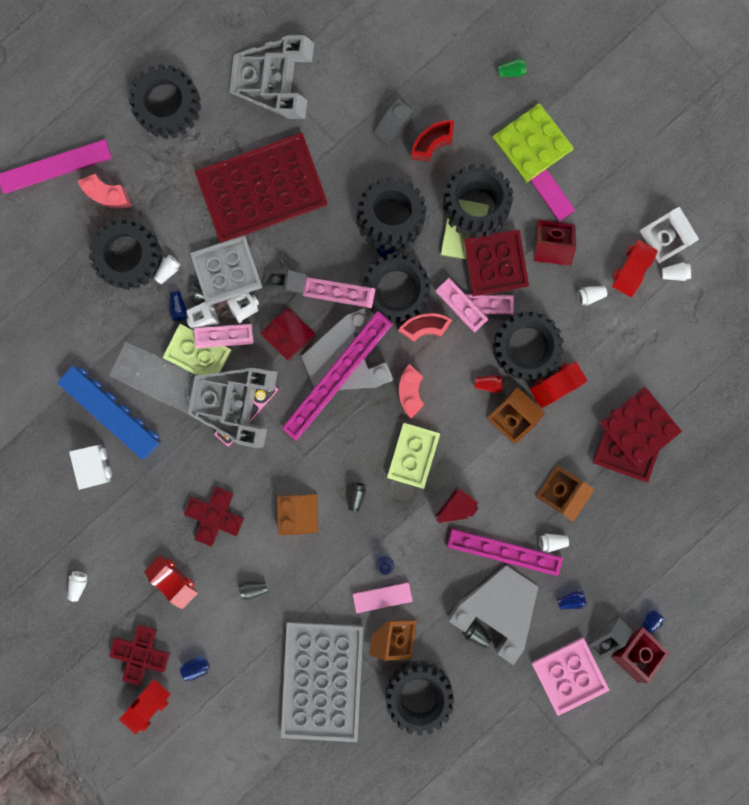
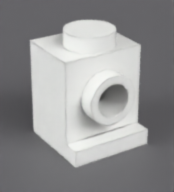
(243, 306)
(202, 316)

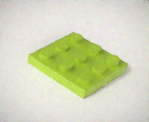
(532, 143)

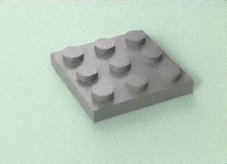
(226, 270)

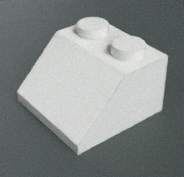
(669, 234)
(90, 466)

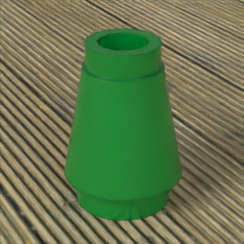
(513, 68)

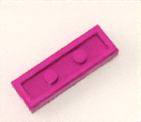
(552, 195)

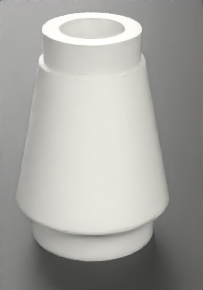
(166, 269)
(677, 272)
(588, 295)
(553, 542)
(76, 585)

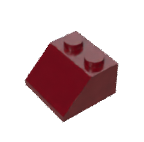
(554, 243)
(287, 334)
(457, 507)
(641, 656)

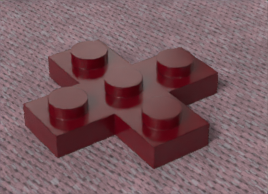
(214, 516)
(139, 654)

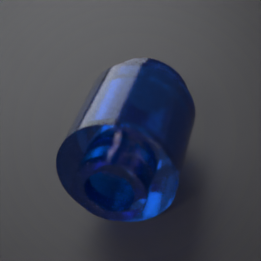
(194, 669)

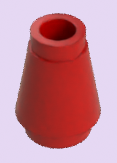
(489, 383)

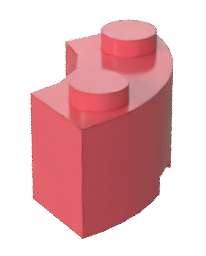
(106, 195)
(425, 325)
(409, 392)

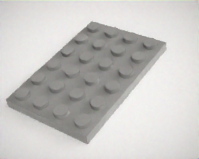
(322, 681)

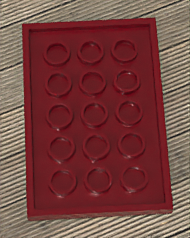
(261, 188)

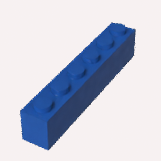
(109, 412)

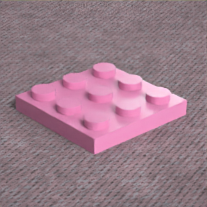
(570, 676)

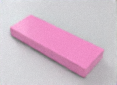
(494, 304)
(461, 305)
(223, 336)
(382, 597)

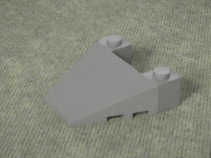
(267, 72)
(333, 344)
(227, 403)
(505, 605)

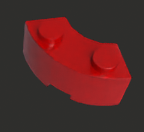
(431, 139)
(631, 274)
(558, 385)
(171, 582)
(144, 707)

